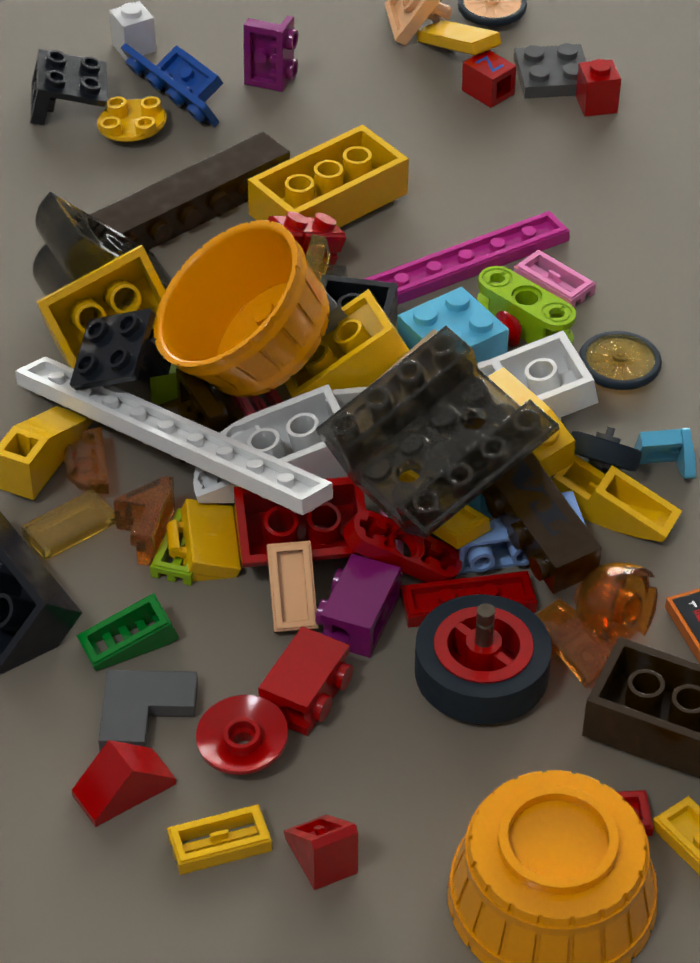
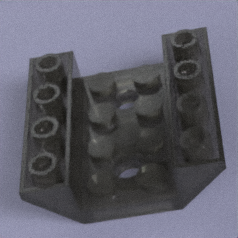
(417, 423)

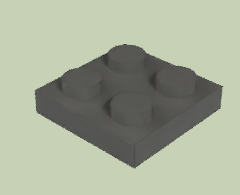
(548, 69)

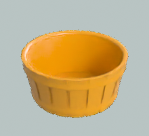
(243, 310)
(553, 874)

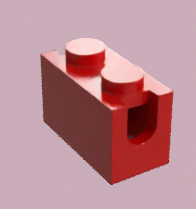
(307, 679)

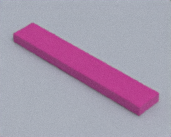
(474, 255)

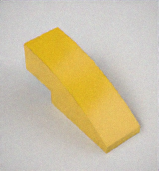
(617, 501)

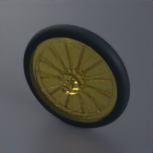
(621, 360)

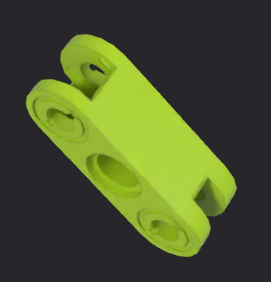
(533, 306)

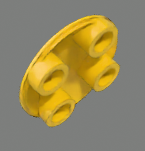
(131, 118)

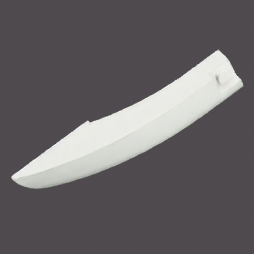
(289, 428)

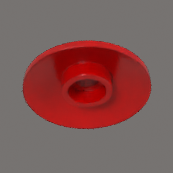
(239, 720)

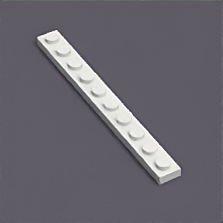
(180, 437)

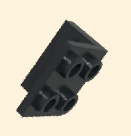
(68, 79)

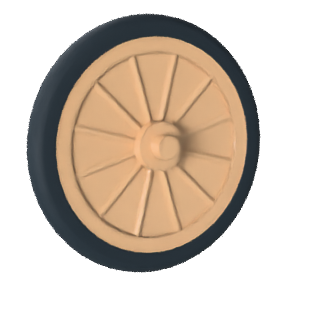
(492, 11)

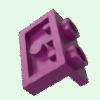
(270, 53)

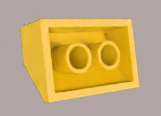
(112, 289)
(354, 352)

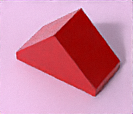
(120, 780)
(325, 849)

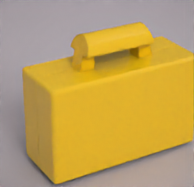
(209, 540)

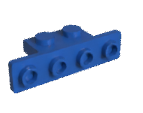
(183, 79)

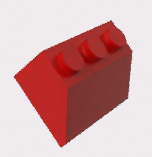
(266, 522)

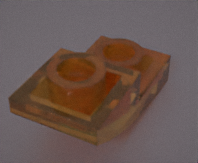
(574, 642)

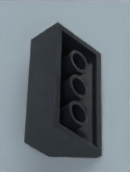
(32, 603)

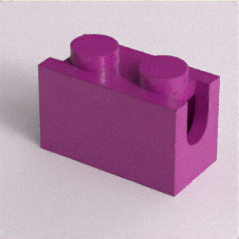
(360, 603)

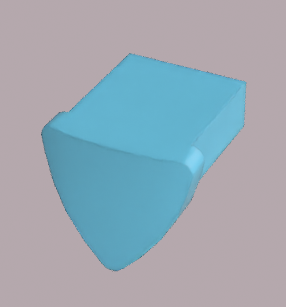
(669, 447)

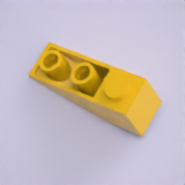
(37, 448)

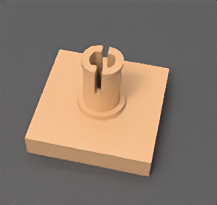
(409, 15)

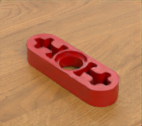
(384, 549)

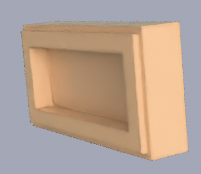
(292, 586)

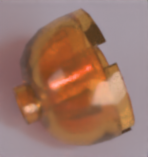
(616, 601)

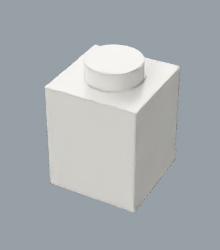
(133, 26)

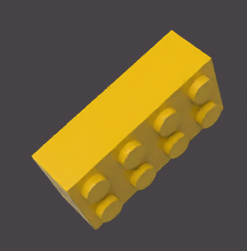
(335, 178)

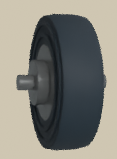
(606, 450)

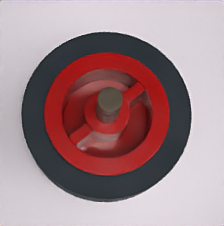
(482, 659)

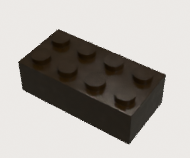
(647, 706)

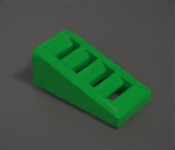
(134, 616)

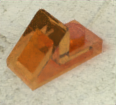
(146, 516)

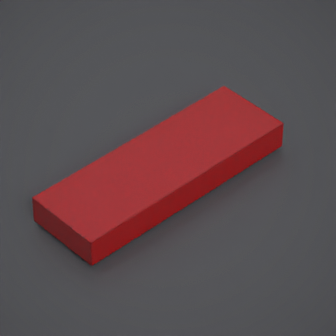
(422, 598)

